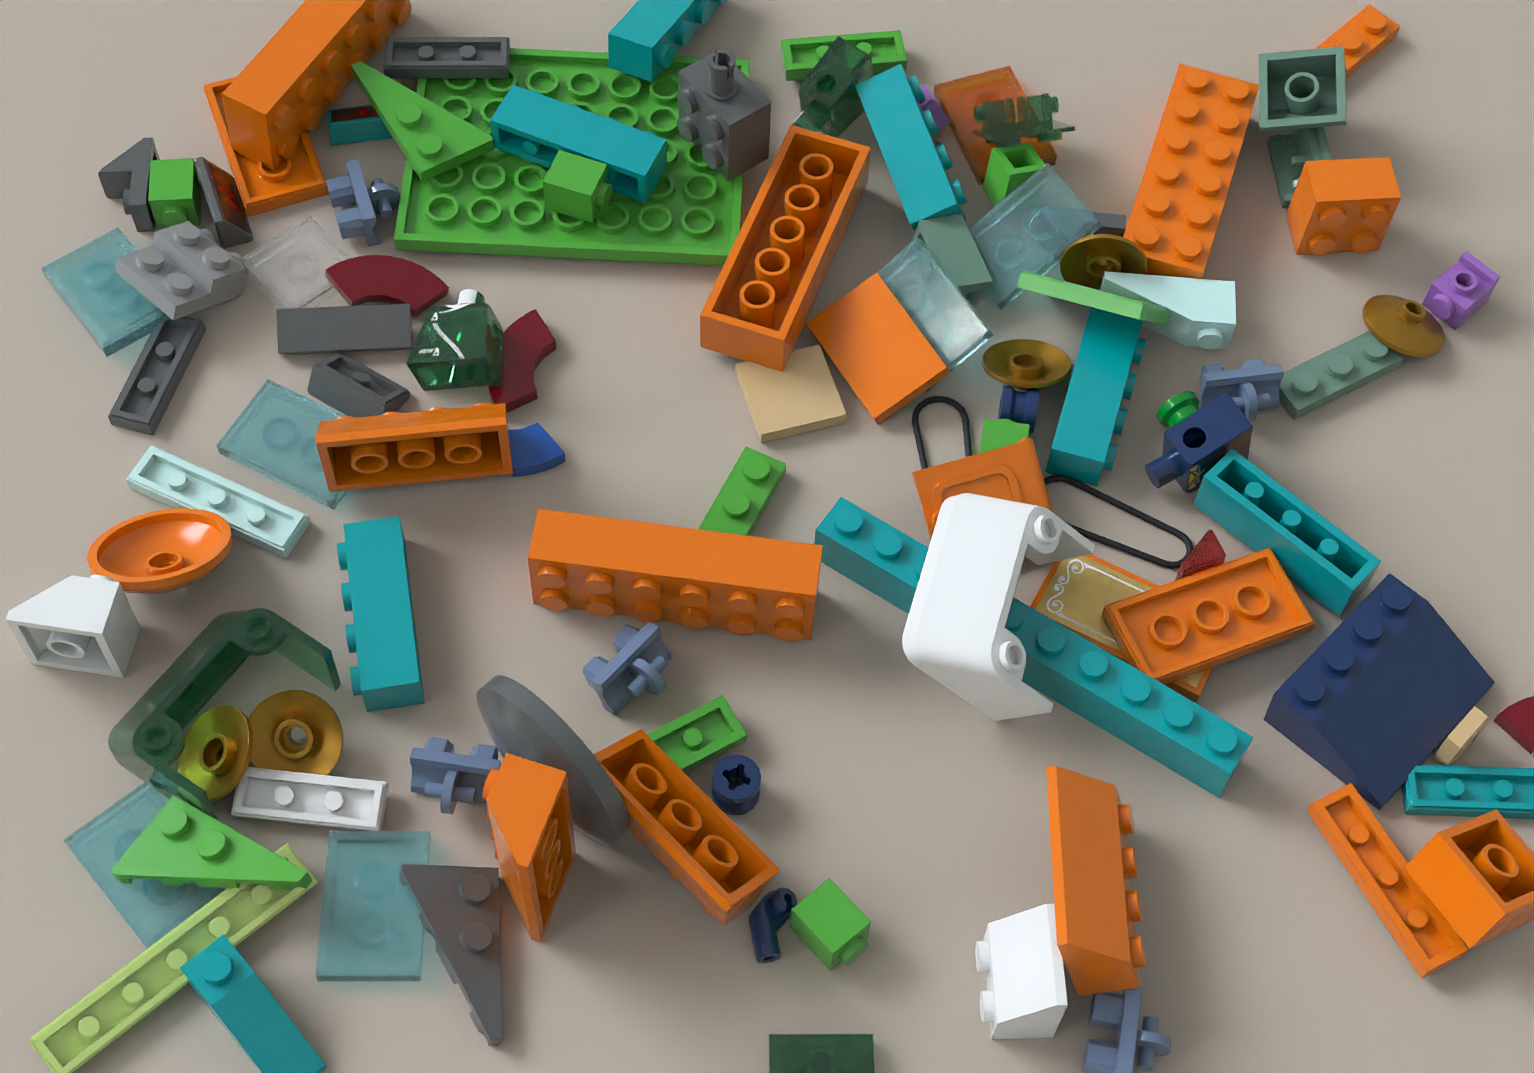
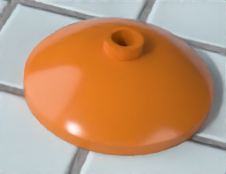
(161, 550)

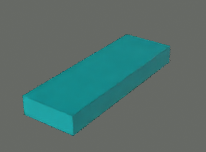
(1469, 791)

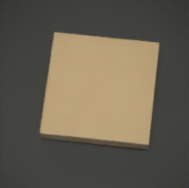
(791, 400)

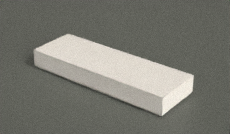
(310, 800)

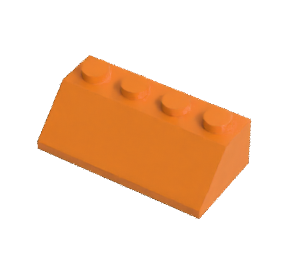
(415, 447)
(686, 828)
(531, 835)
(1094, 883)

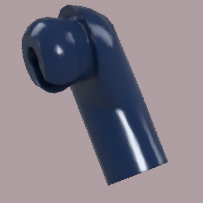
(766, 921)

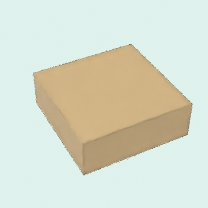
(1461, 737)

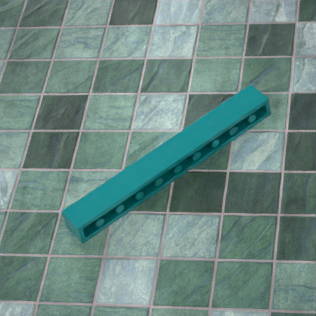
(1057, 659)

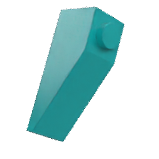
(249, 1011)

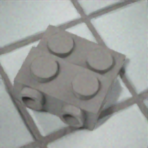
(183, 270)

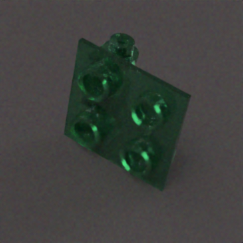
(1034, 120)

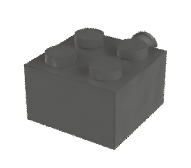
(723, 114)

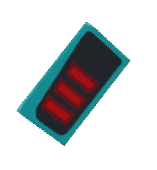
(355, 125)

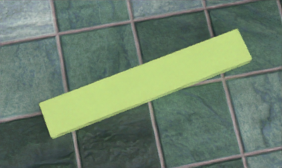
(157, 972)

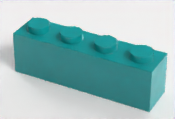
(654, 34)
(541, 126)
(909, 146)
(1094, 397)
(1304, 542)
(382, 614)

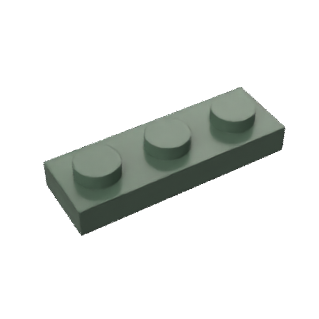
(1336, 374)

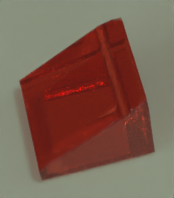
(1204, 555)

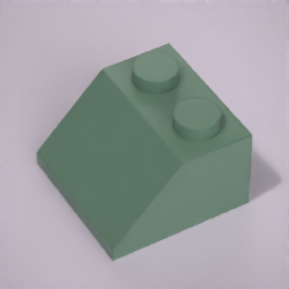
(1302, 89)

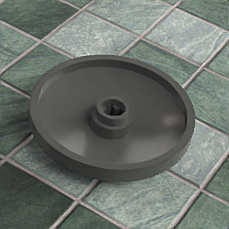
(532, 730)

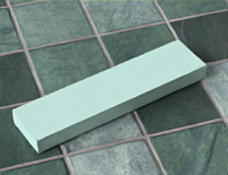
(193, 487)

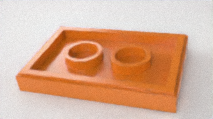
(877, 348)

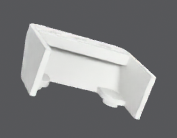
(966, 597)

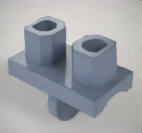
(361, 220)
(1251, 386)
(632, 670)
(450, 775)
(1122, 1015)

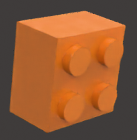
(1342, 205)
(1478, 877)

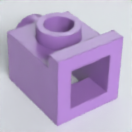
(1461, 290)

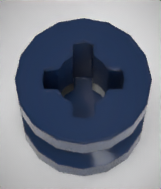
(1019, 406)
(736, 797)

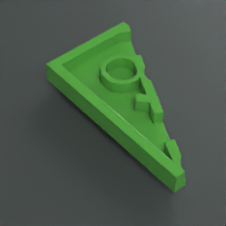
(423, 130)
(197, 849)

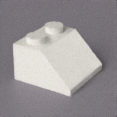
(78, 626)
(1022, 975)

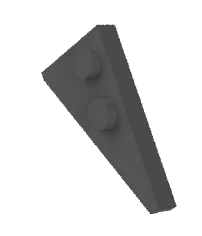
(464, 918)

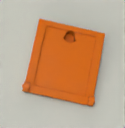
(1000, 473)

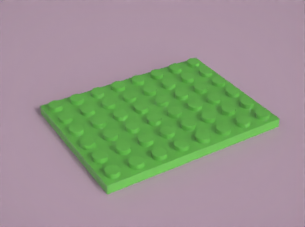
(499, 198)

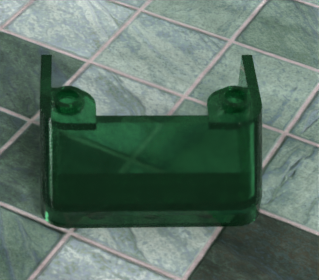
(151, 732)

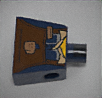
(1200, 443)

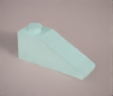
(1200, 308)

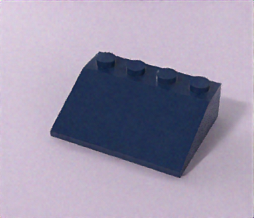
(1380, 692)

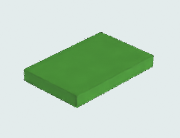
(1094, 298)

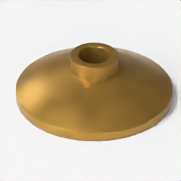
(1092, 255)
(1403, 325)
(1026, 363)
(272, 737)
(217, 750)

